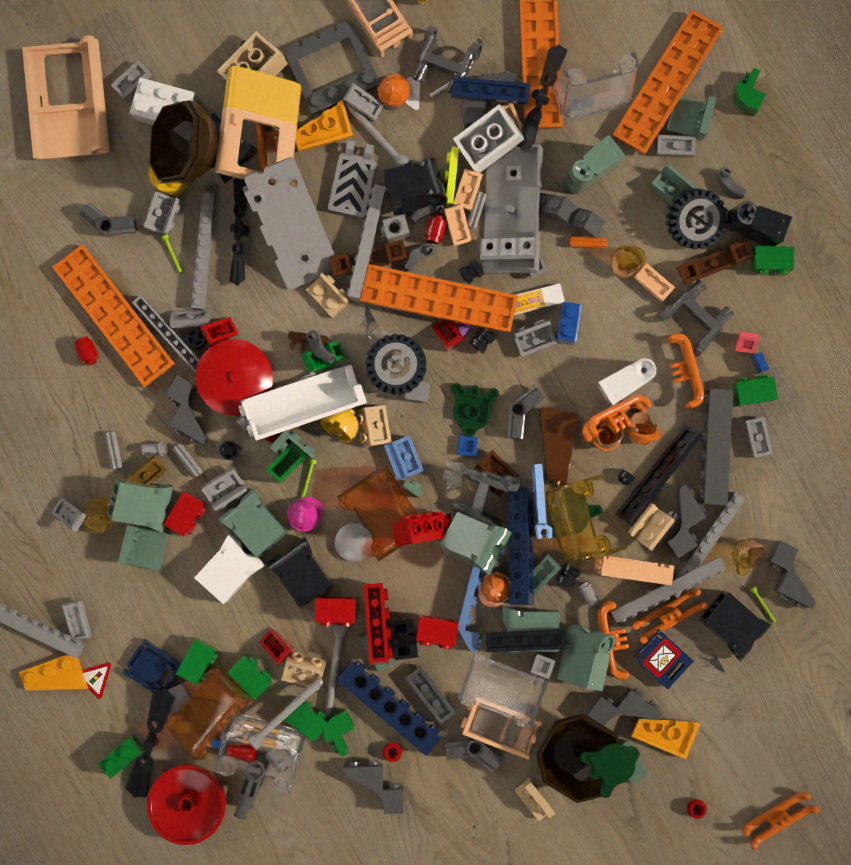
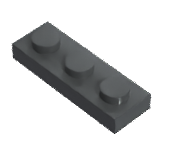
(430, 694)

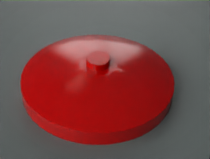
(232, 373)
(186, 804)

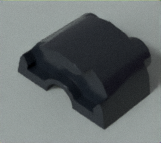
(404, 639)

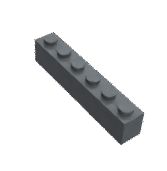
(716, 447)

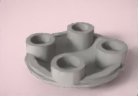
(353, 542)

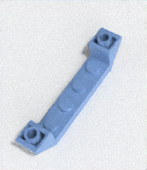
(470, 637)

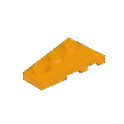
(324, 130)
(55, 675)
(667, 735)

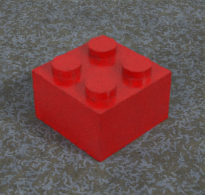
(336, 610)
(437, 631)

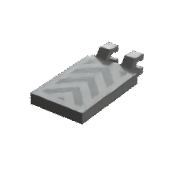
(352, 182)

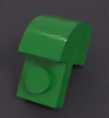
(747, 97)
(316, 364)
(336, 727)

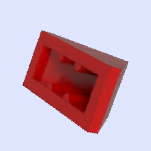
(219, 331)
(447, 334)
(276, 646)

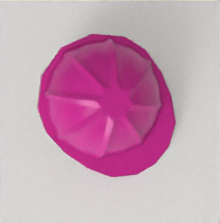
(305, 514)

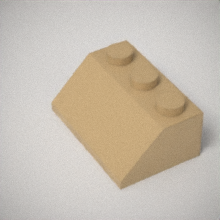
(256, 55)

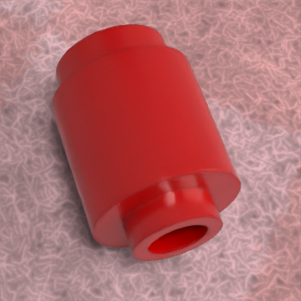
(435, 229)
(86, 351)

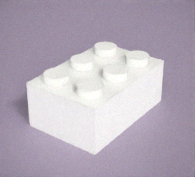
(153, 95)
(488, 138)

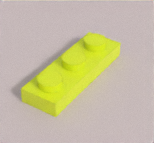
(450, 176)

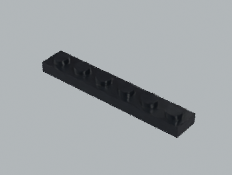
(658, 475)

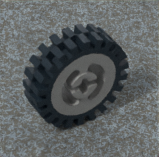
(709, 210)
(383, 379)

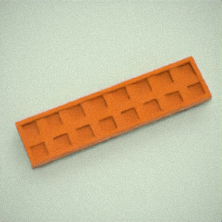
(538, 34)
(667, 82)
(439, 298)
(113, 315)

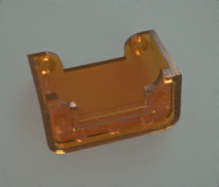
(378, 504)
(207, 713)

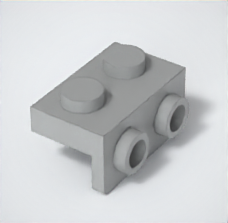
(161, 213)
(535, 338)
(224, 489)

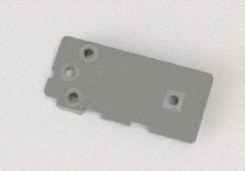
(289, 222)

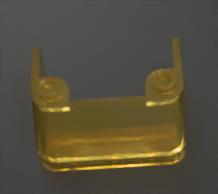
(574, 524)

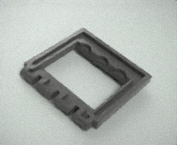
(331, 95)

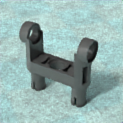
(429, 60)
(711, 324)
(485, 481)
(249, 790)

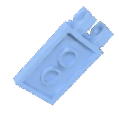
(539, 502)

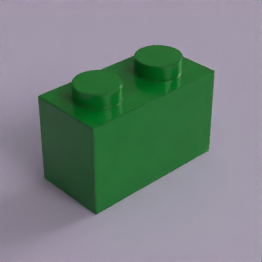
(772, 259)
(754, 391)
(287, 462)
(197, 661)
(250, 676)
(308, 720)
(121, 756)

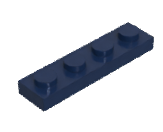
(490, 90)

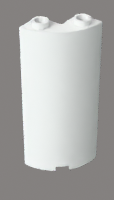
(302, 402)

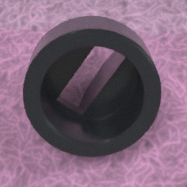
(625, 477)

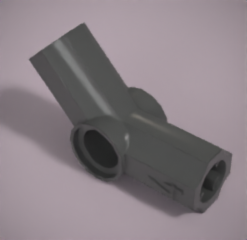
(118, 226)
(527, 401)
(484, 755)

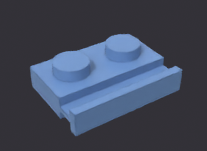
(403, 458)

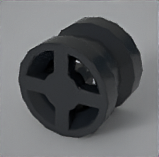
(193, 337)

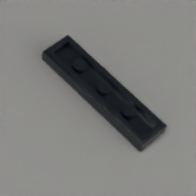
(525, 640)

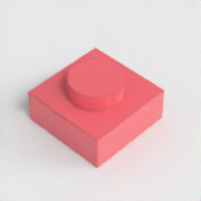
(746, 342)

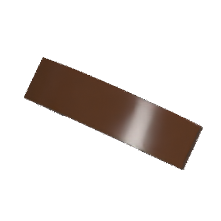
(380, 256)
(715, 262)

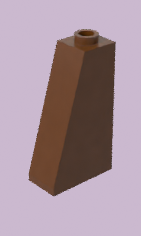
(558, 438)

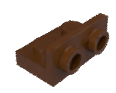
(495, 465)

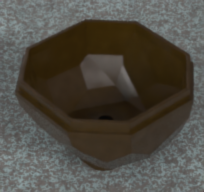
(182, 143)
(559, 765)

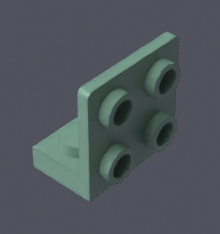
(691, 117)
(283, 442)
(143, 547)

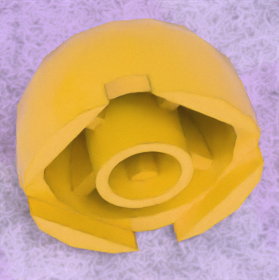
(342, 424)

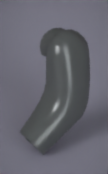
(728, 184)
(417, 214)
(417, 254)
(318, 348)

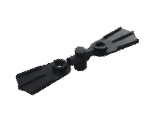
(552, 65)
(237, 269)
(159, 710)

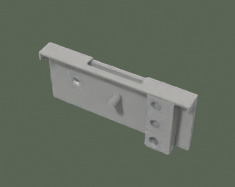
(513, 213)

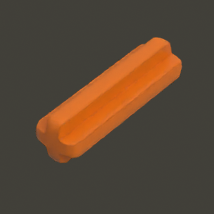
(588, 242)

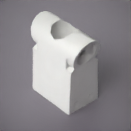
(627, 380)
(228, 569)

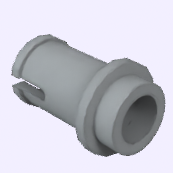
(154, 449)
(588, 593)
(277, 761)

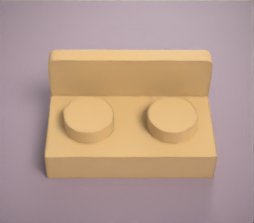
(328, 295)
(373, 426)
(650, 526)
(303, 669)
(534, 800)

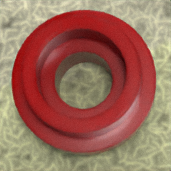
(392, 758)
(702, 808)

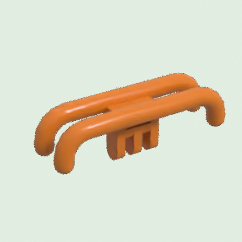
(265, 144)
(687, 369)
(615, 416)
(669, 614)
(603, 627)
(778, 818)

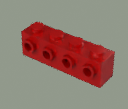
(421, 528)
(376, 618)

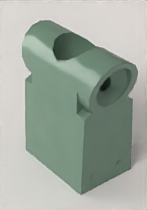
(594, 166)
(139, 503)
(254, 524)
(474, 542)
(529, 620)
(585, 657)

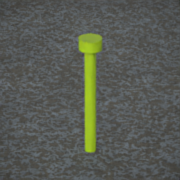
(165, 238)
(312, 462)
(754, 590)

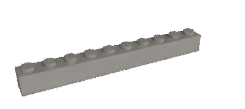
(367, 240)
(203, 250)
(166, 332)
(711, 535)
(664, 591)
(40, 631)

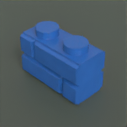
(568, 323)

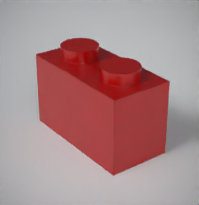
(185, 514)

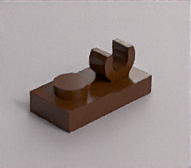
(299, 337)

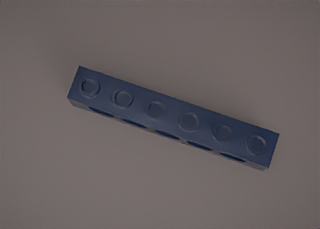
(521, 547)
(422, 743)

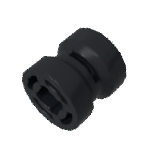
(471, 271)
(482, 340)
(227, 449)
(568, 575)

